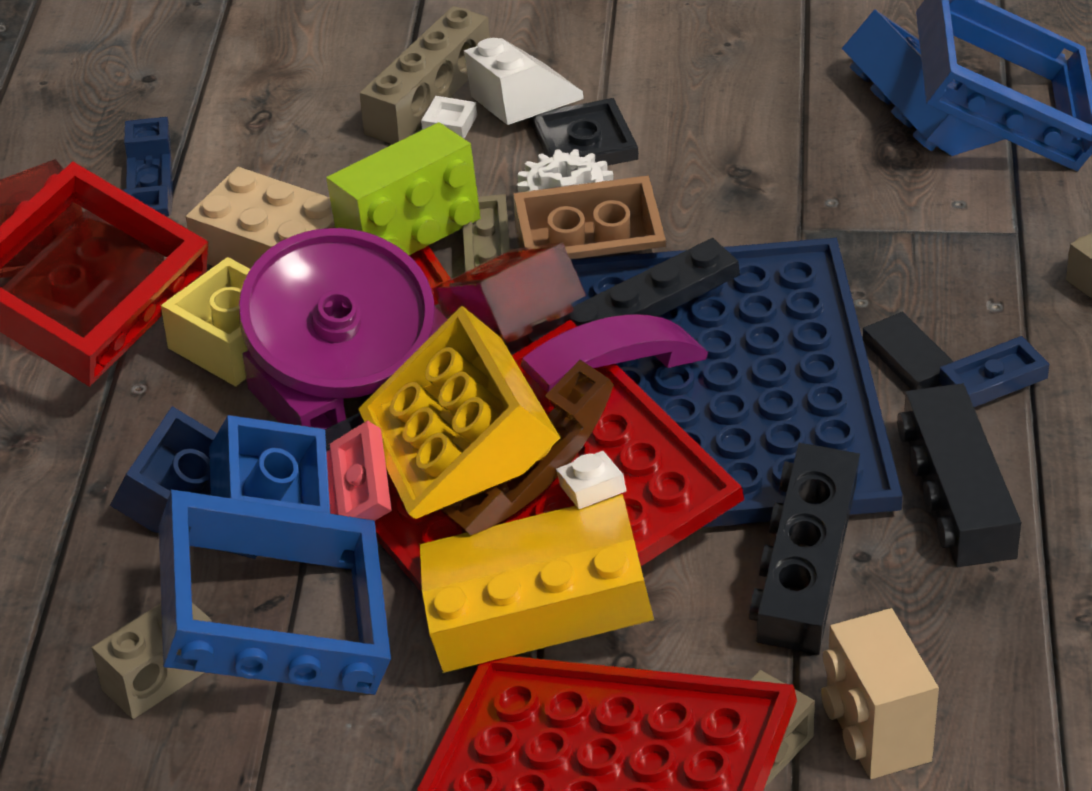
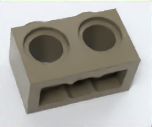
(132, 664)

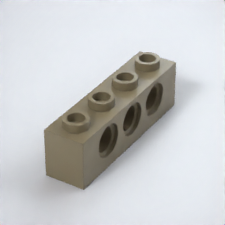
(426, 69)

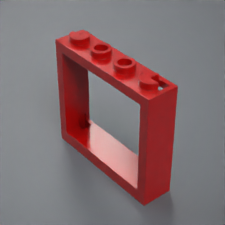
(92, 355)

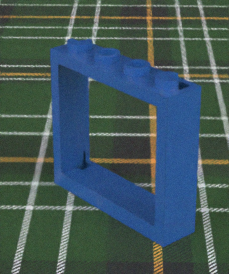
(1054, 133)
(277, 534)

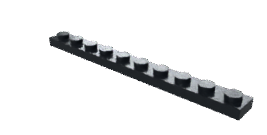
(647, 293)

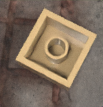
(880, 693)

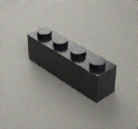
(959, 476)

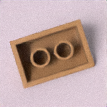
(591, 217)

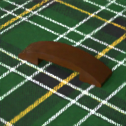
(577, 406)

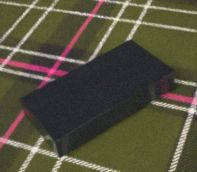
(906, 350)

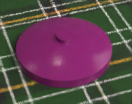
(335, 311)

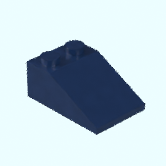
(171, 459)

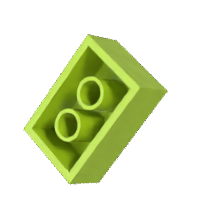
(409, 190)

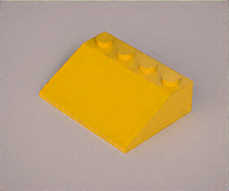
(457, 417)
(532, 584)

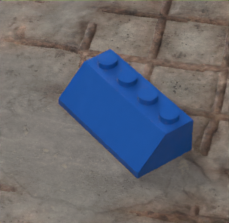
(894, 64)

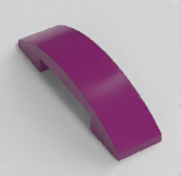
(612, 342)

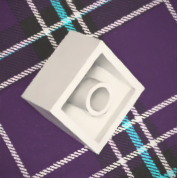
(514, 82)

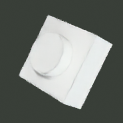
(452, 113)
(591, 479)

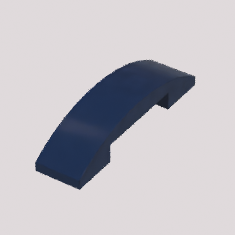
(149, 163)

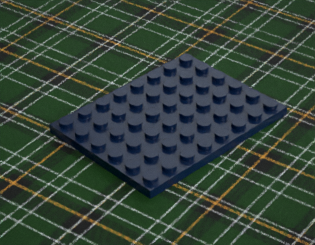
(776, 371)

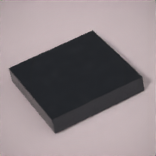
(589, 128)

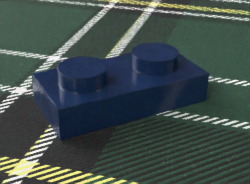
(996, 370)

